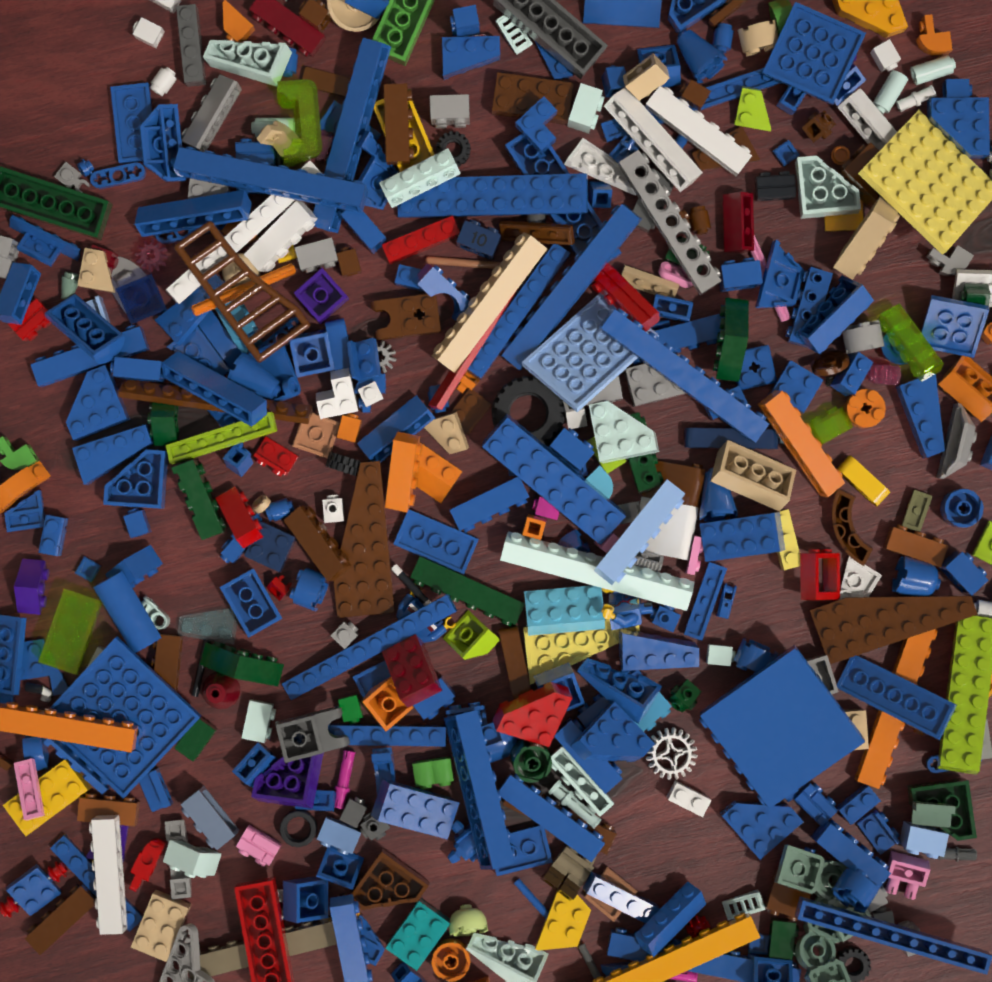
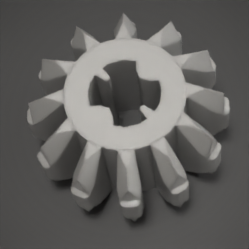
(386, 354)

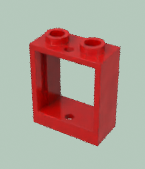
(810, 575)

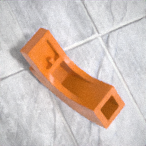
(21, 483)

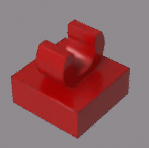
(277, 588)

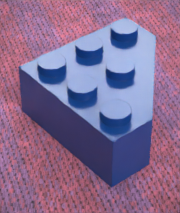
(688, 12)
(963, 122)
(96, 405)
(140, 482)
(612, 738)
(759, 825)

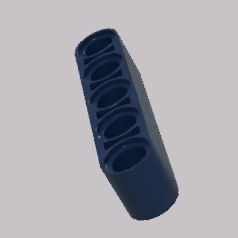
(718, 436)

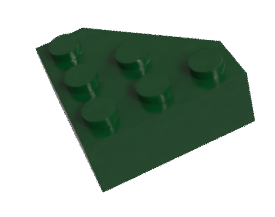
(731, 339)
(241, 664)
(950, 792)

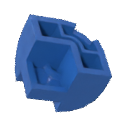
(498, 744)

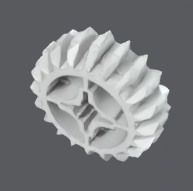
(680, 751)

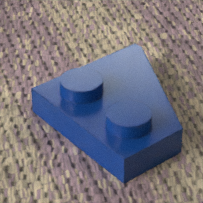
(27, 514)

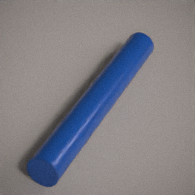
(531, 897)

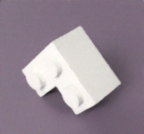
(340, 399)

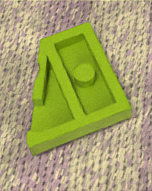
(752, 110)

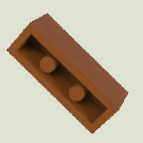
(915, 545)
(93, 806)

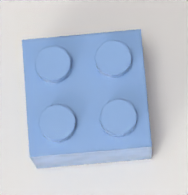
(923, 839)

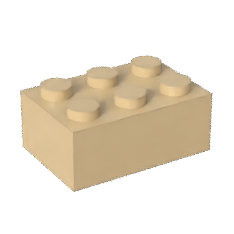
(160, 925)

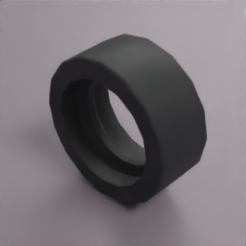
(295, 842)

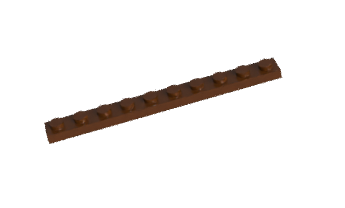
(180, 397)

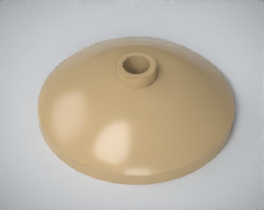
(349, 17)

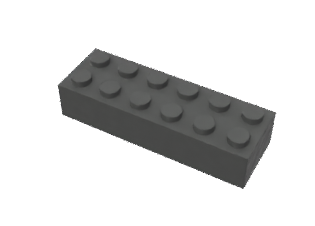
(556, 32)

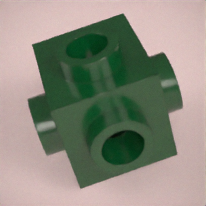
(684, 696)

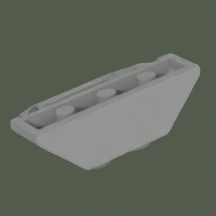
(957, 443)

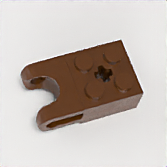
(402, 313)

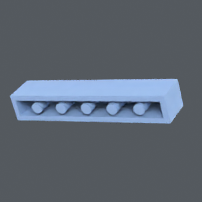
(639, 532)

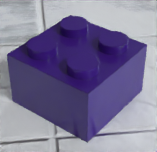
(321, 295)

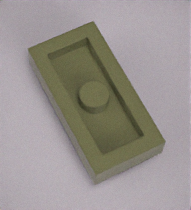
(916, 510)

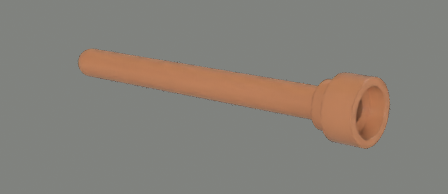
(461, 262)

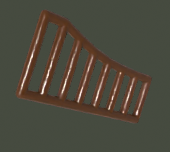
(259, 285)

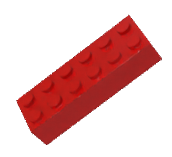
(263, 931)

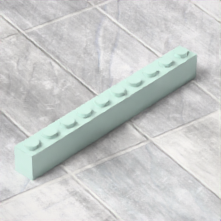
(581, 565)

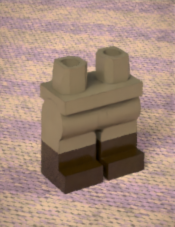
(576, 869)

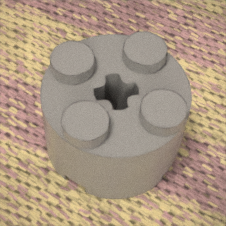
(863, 337)

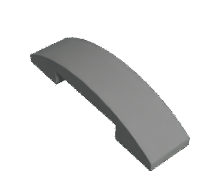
(179, 882)

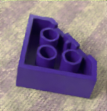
(289, 782)

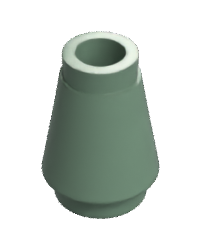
(69, 284)

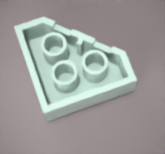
(824, 190)
(619, 434)

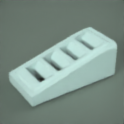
(499, 22)
(753, 909)

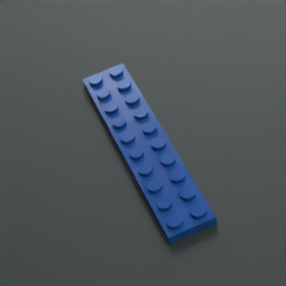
(501, 196)

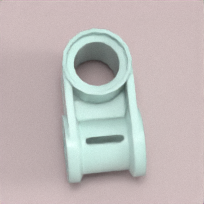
(154, 611)

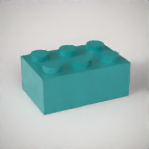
(418, 934)

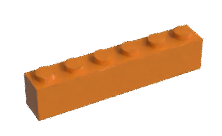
(801, 443)

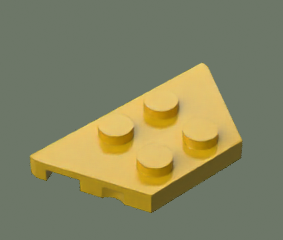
(563, 924)

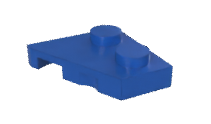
(373, 944)

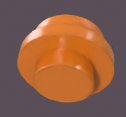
(840, 155)

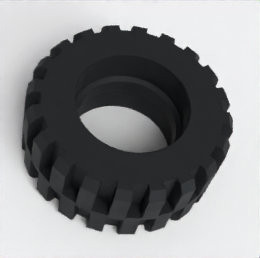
(531, 386)

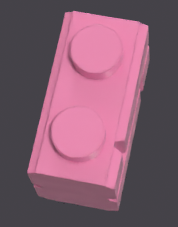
(258, 846)

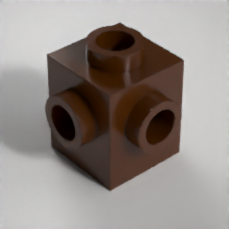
(819, 126)

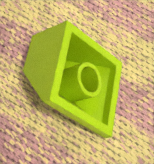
(471, 637)

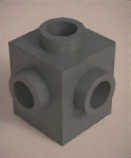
(373, 833)

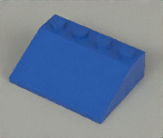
(623, 12)

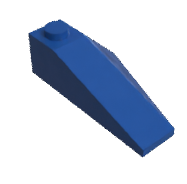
(628, 691)

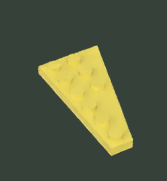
(556, 649)

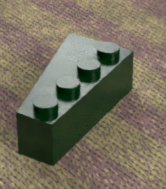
(200, 499)

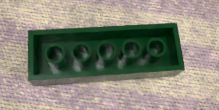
(53, 204)

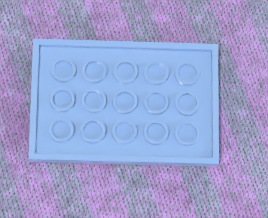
(580, 356)

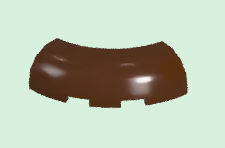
(845, 529)

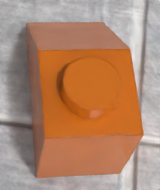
(235, 25)

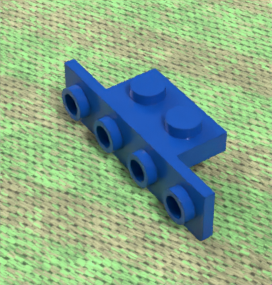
(41, 244)

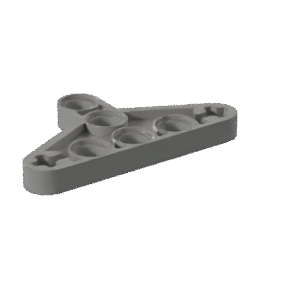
(187, 962)

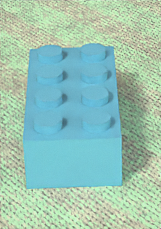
(564, 610)

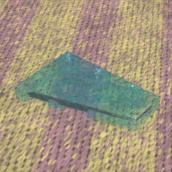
(210, 625)

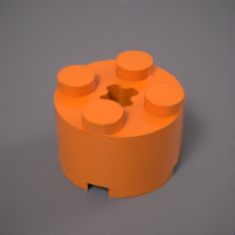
(875, 411)
(446, 969)

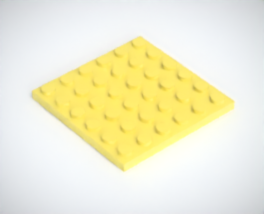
(929, 182)

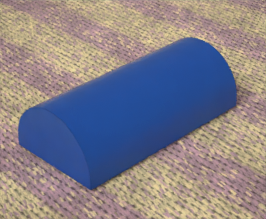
(86, 329)
(127, 612)

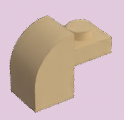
(277, 135)

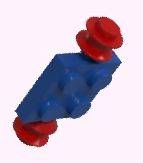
(33, 889)

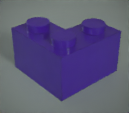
(30, 586)

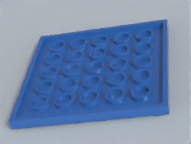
(127, 690)

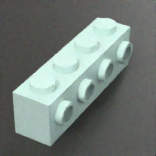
(419, 178)
(585, 787)

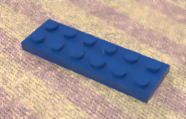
(896, 696)

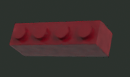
(289, 25)

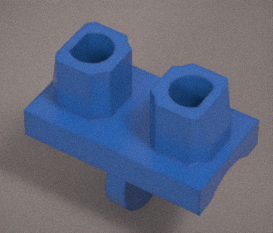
(624, 148)

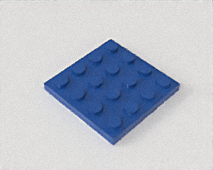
(814, 53)

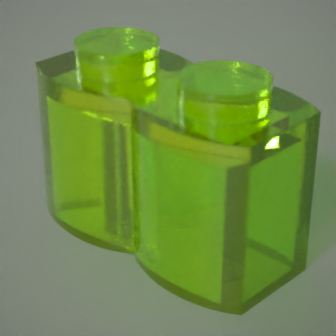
(831, 425)

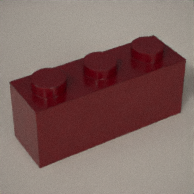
(738, 222)

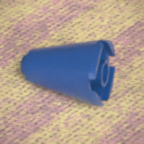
(700, 55)
(254, 377)
(716, 501)

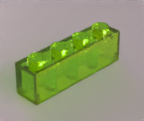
(910, 343)

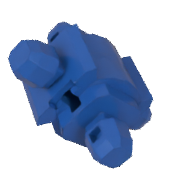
(464, 843)

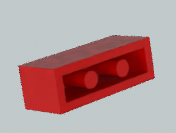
(240, 517)

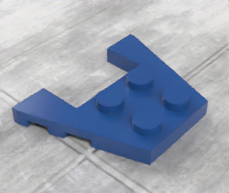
(375, 171)
(33, 669)

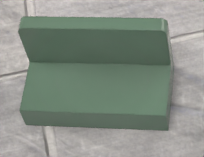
(932, 814)

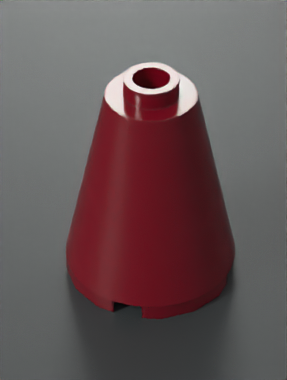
(226, 686)

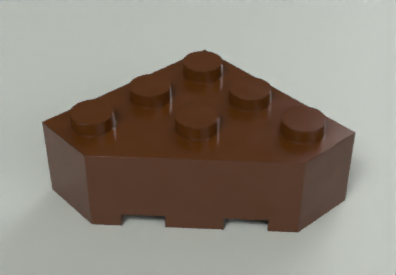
(388, 883)

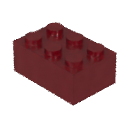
(412, 671)

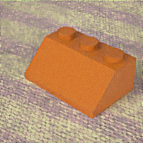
(969, 386)
(435, 474)

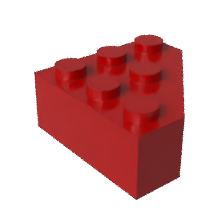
(534, 714)

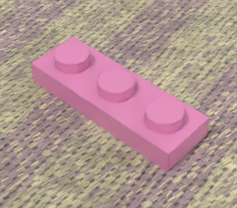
(29, 789)

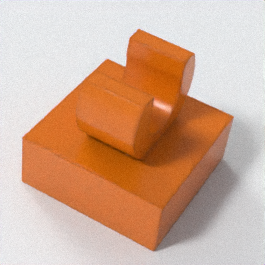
(468, 381)

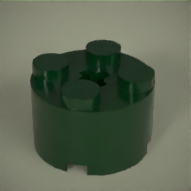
(539, 764)

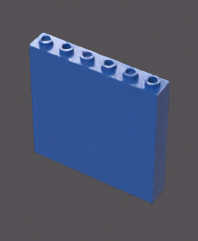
(781, 727)

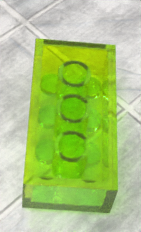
(70, 631)

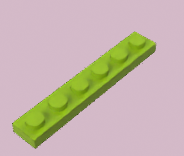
(219, 439)

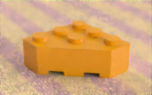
(877, 15)

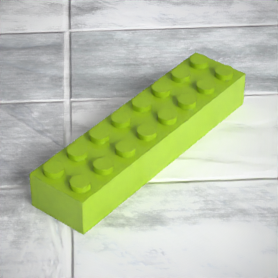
(969, 690)

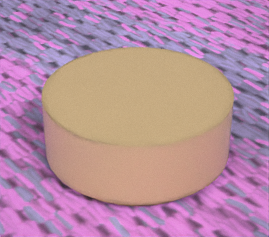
(261, 504)

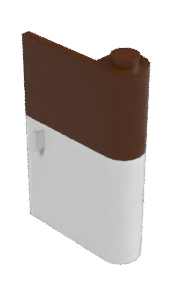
(677, 535)

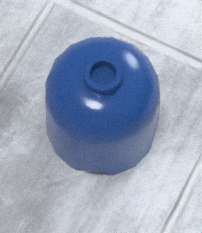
(915, 577)

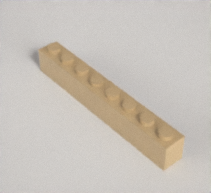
(489, 301)

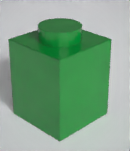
(351, 709)

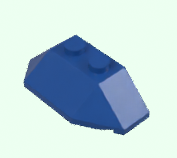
(161, 140)

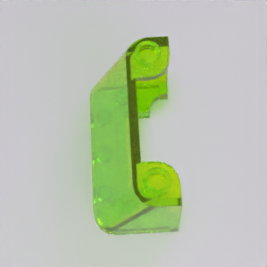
(303, 98)

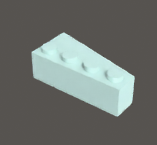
(251, 60)

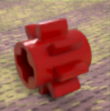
(696, 925)

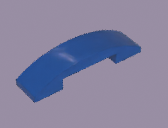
(220, 339)

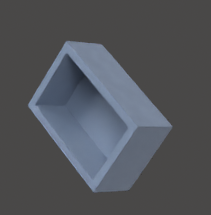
(209, 818)

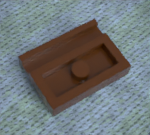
(471, 410)

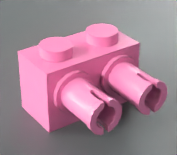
(909, 870)

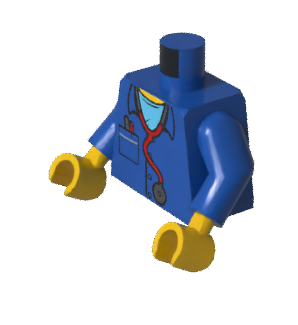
(624, 610)

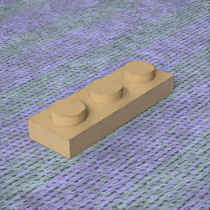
(649, 282)

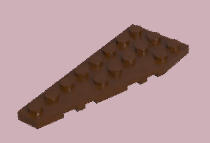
(368, 583)
(867, 623)

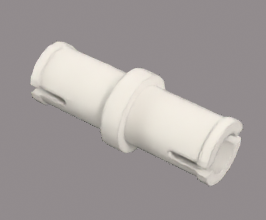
(916, 98)

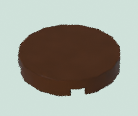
(830, 363)

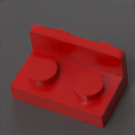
(275, 456)

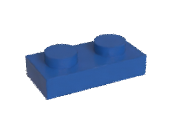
(323, 801)

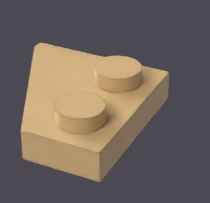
(95, 271)
(448, 433)

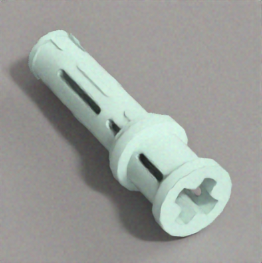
(567, 798)

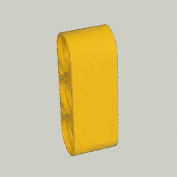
(863, 480)

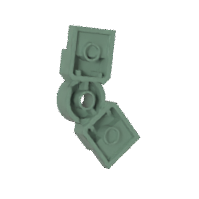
(811, 875)
(824, 966)

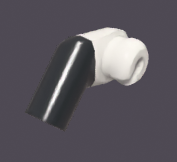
(39, 689)

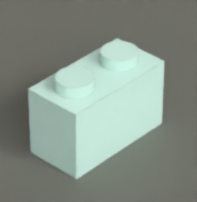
(258, 721)

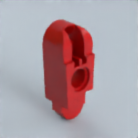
(146, 862)

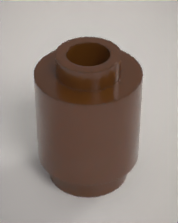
(699, 220)

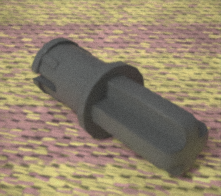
(959, 854)

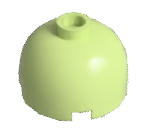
(467, 921)

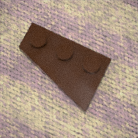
(705, 163)

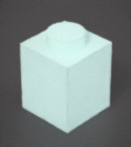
(720, 655)

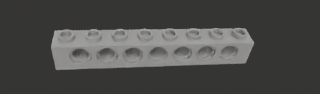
(659, 217)

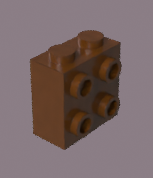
(783, 899)

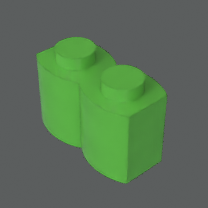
(433, 772)

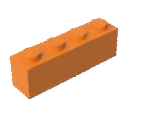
(402, 472)

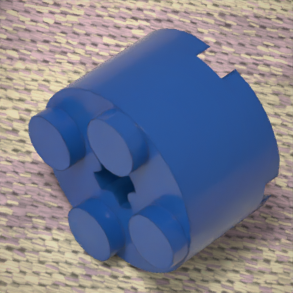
(957, 518)
(309, 589)
(753, 655)
(855, 889)

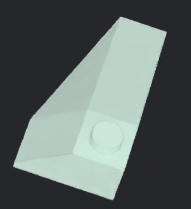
(507, 959)

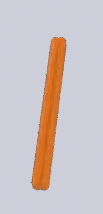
(230, 295)

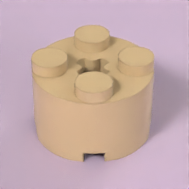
(758, 36)

